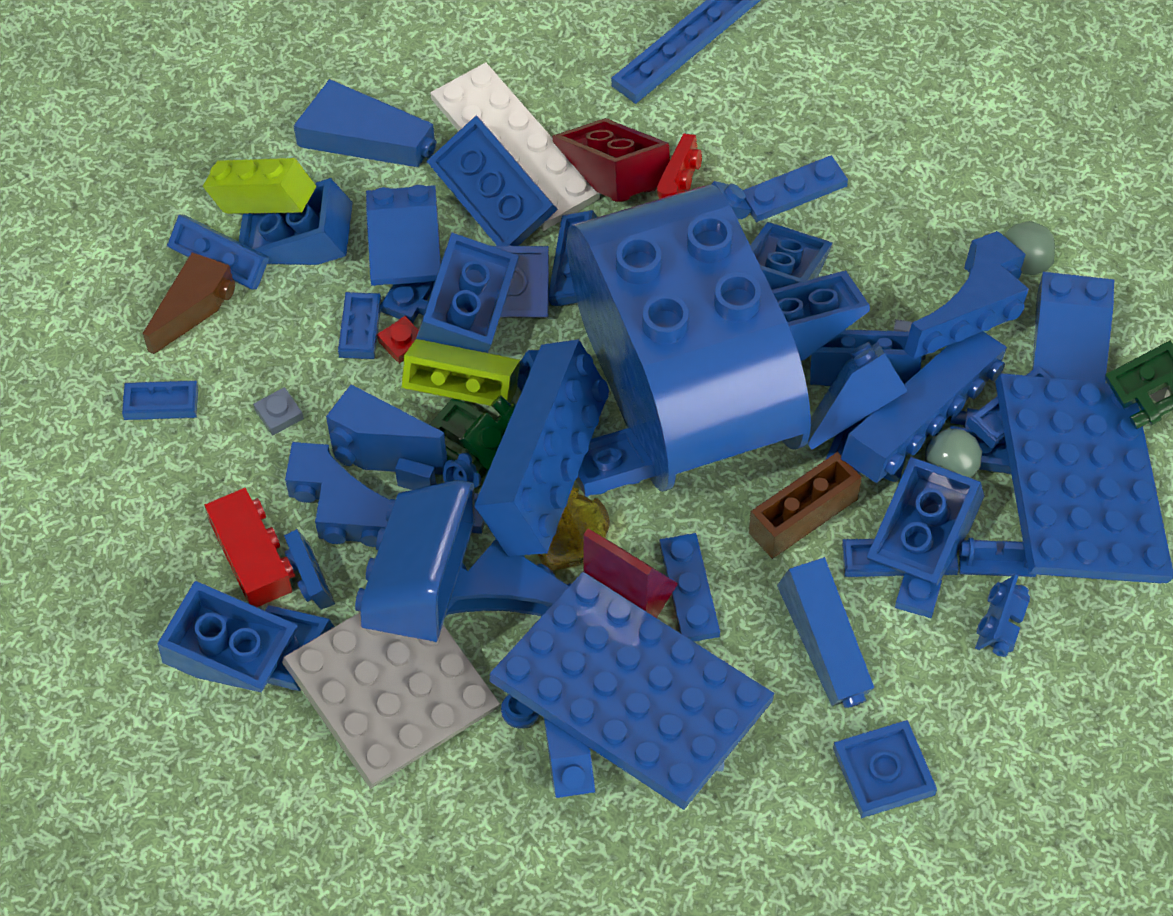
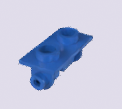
(993, 558)
(1006, 602)

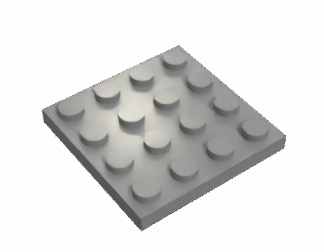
(389, 694)

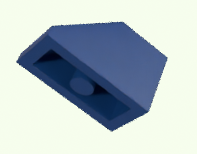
(569, 763)

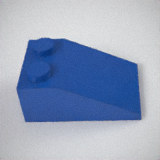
(403, 234)
(303, 237)
(789, 255)
(467, 295)
(820, 309)
(1073, 326)
(858, 390)
(378, 434)
(926, 521)
(224, 639)

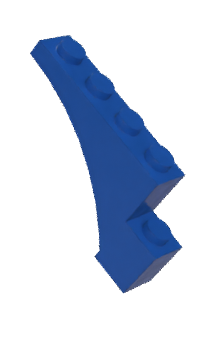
(984, 301)
(345, 505)
(505, 585)

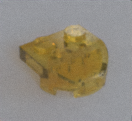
(568, 542)

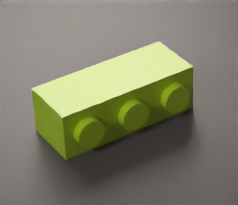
(259, 186)
(459, 372)

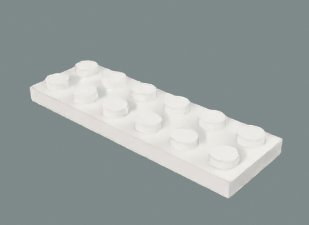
(487, 96)

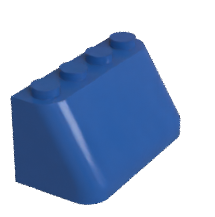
(418, 560)

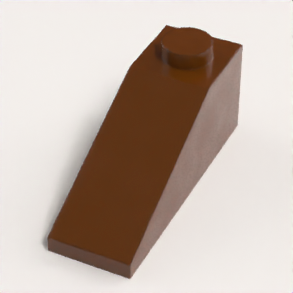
(190, 300)

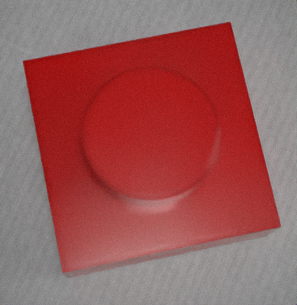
(398, 338)

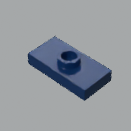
(359, 325)
(160, 400)

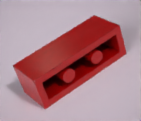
(250, 547)

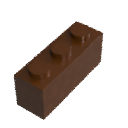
(804, 505)

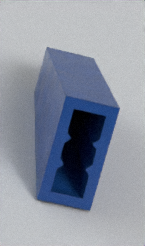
(363, 127)
(826, 632)

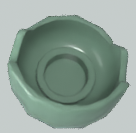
(1036, 243)
(955, 451)

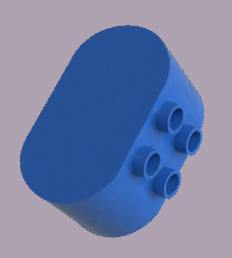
(688, 332)

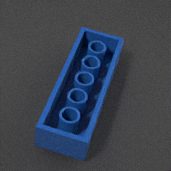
(542, 449)

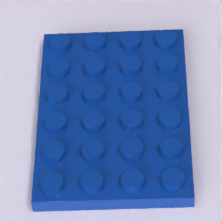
(1082, 481)
(632, 689)

